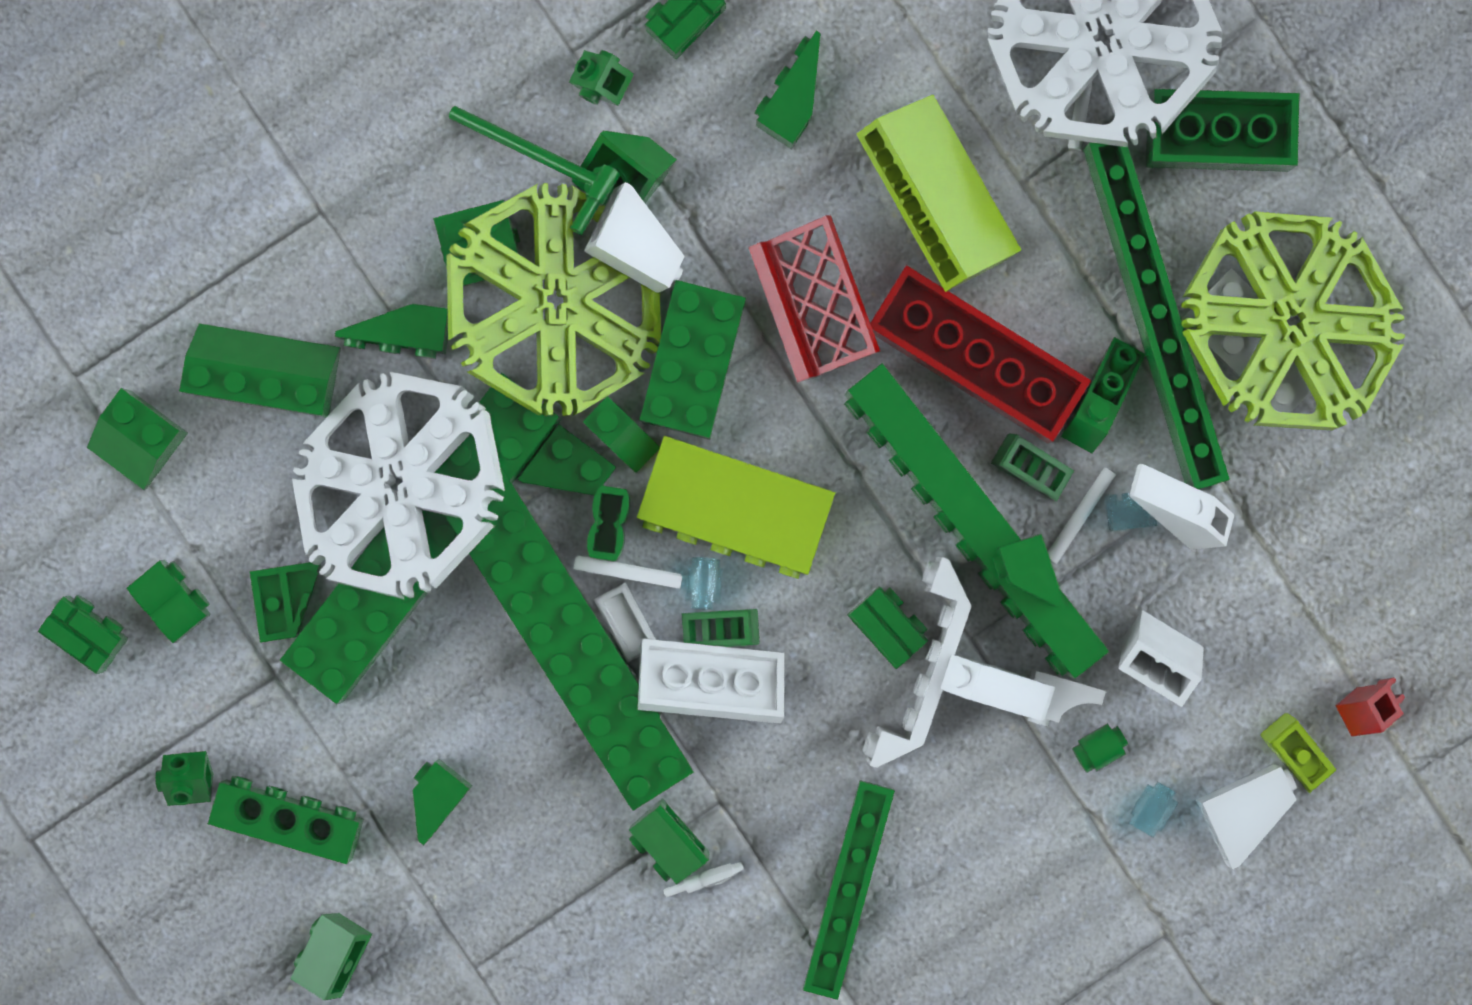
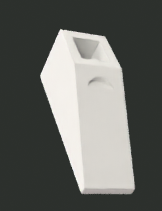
(1183, 510)

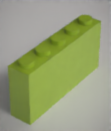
(938, 192)
(735, 507)

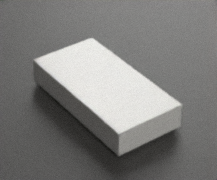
(624, 620)

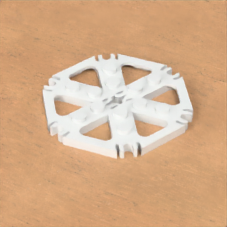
(1116, 69)
(420, 489)

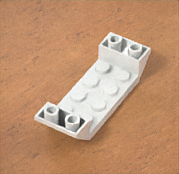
(888, 745)

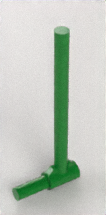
(597, 183)

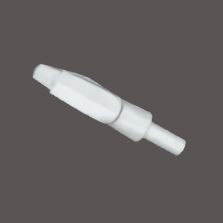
(705, 879)

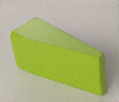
(1298, 751)

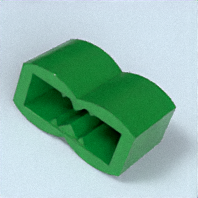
(607, 534)
(169, 600)

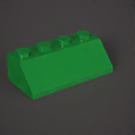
(260, 370)

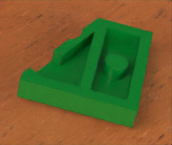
(567, 465)
(282, 599)

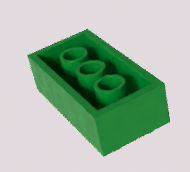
(1228, 132)
(692, 359)

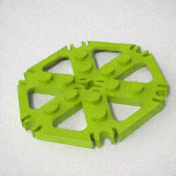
(524, 317)
(1310, 339)

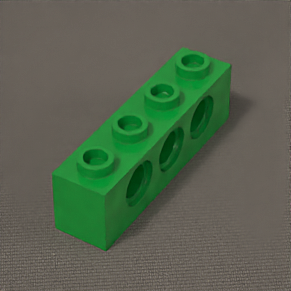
(230, 814)

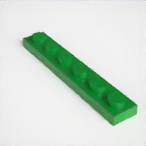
(848, 889)

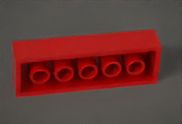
(978, 355)

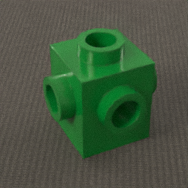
(601, 77)
(185, 778)

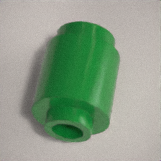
(1100, 748)

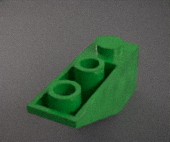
(791, 106)
(409, 327)
(1103, 396)

